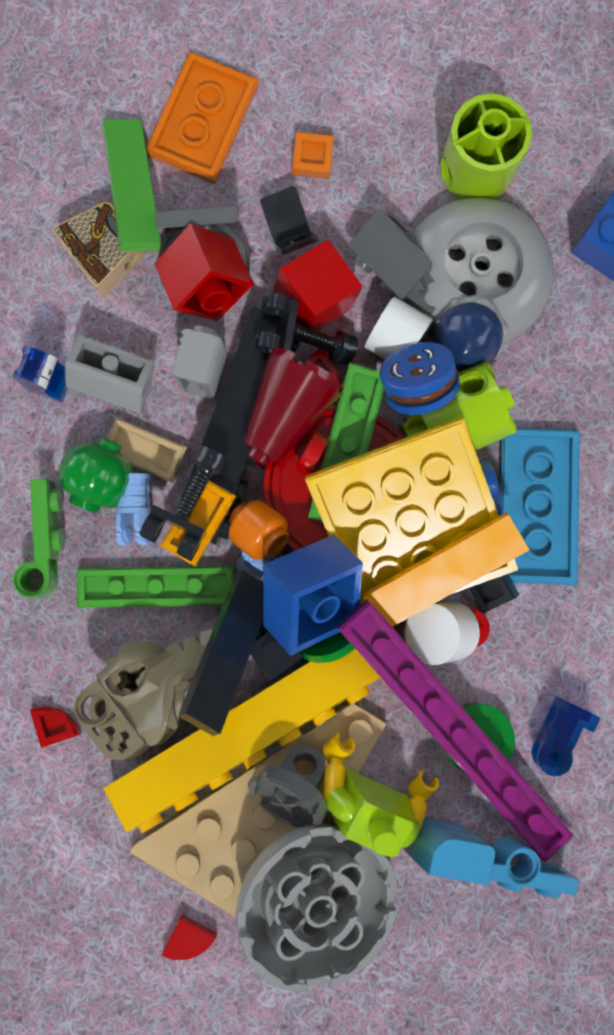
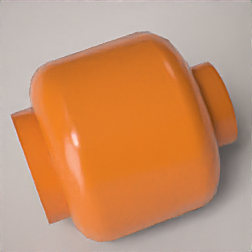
(258, 530)

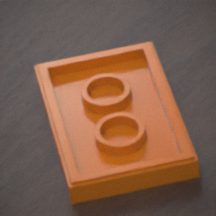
(202, 117)

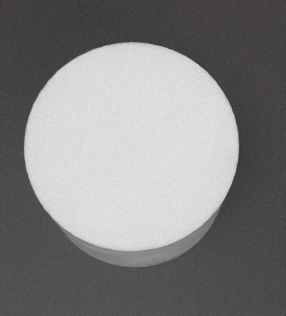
(397, 328)
(442, 633)

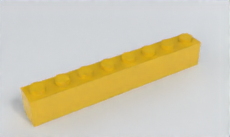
(248, 730)

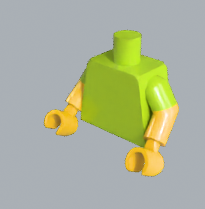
(370, 810)

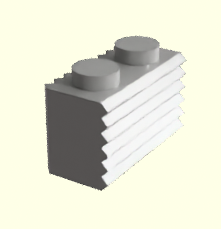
(200, 362)
(109, 373)

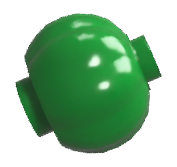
(95, 474)

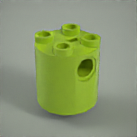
(485, 147)
(478, 402)

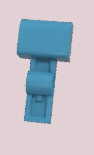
(458, 854)

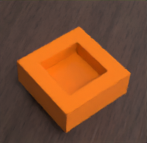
(312, 155)

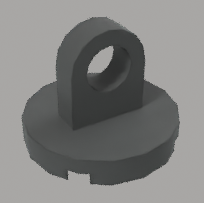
(287, 793)

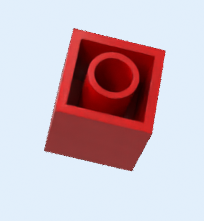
(203, 273)
(321, 285)

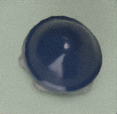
(471, 330)

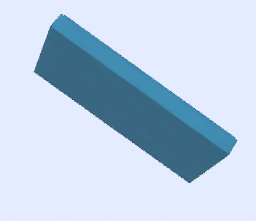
(543, 501)

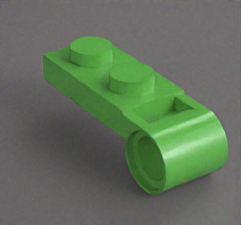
(47, 540)

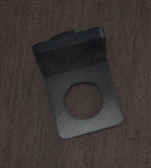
(287, 220)

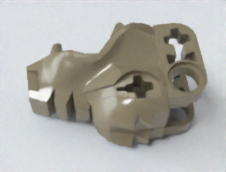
(151, 709)

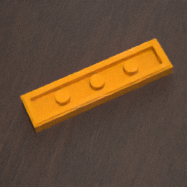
(448, 570)

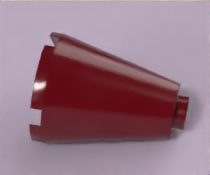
(287, 405)

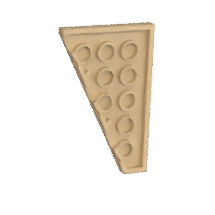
(227, 830)

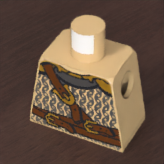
(94, 247)

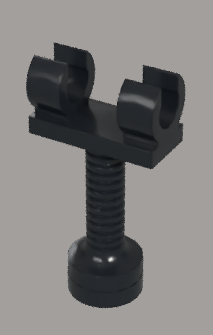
(340, 347)
(208, 464)

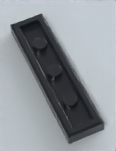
(225, 656)

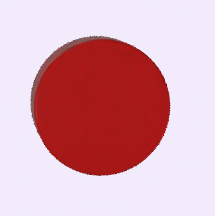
(312, 452)

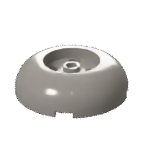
(522, 257)
(339, 932)

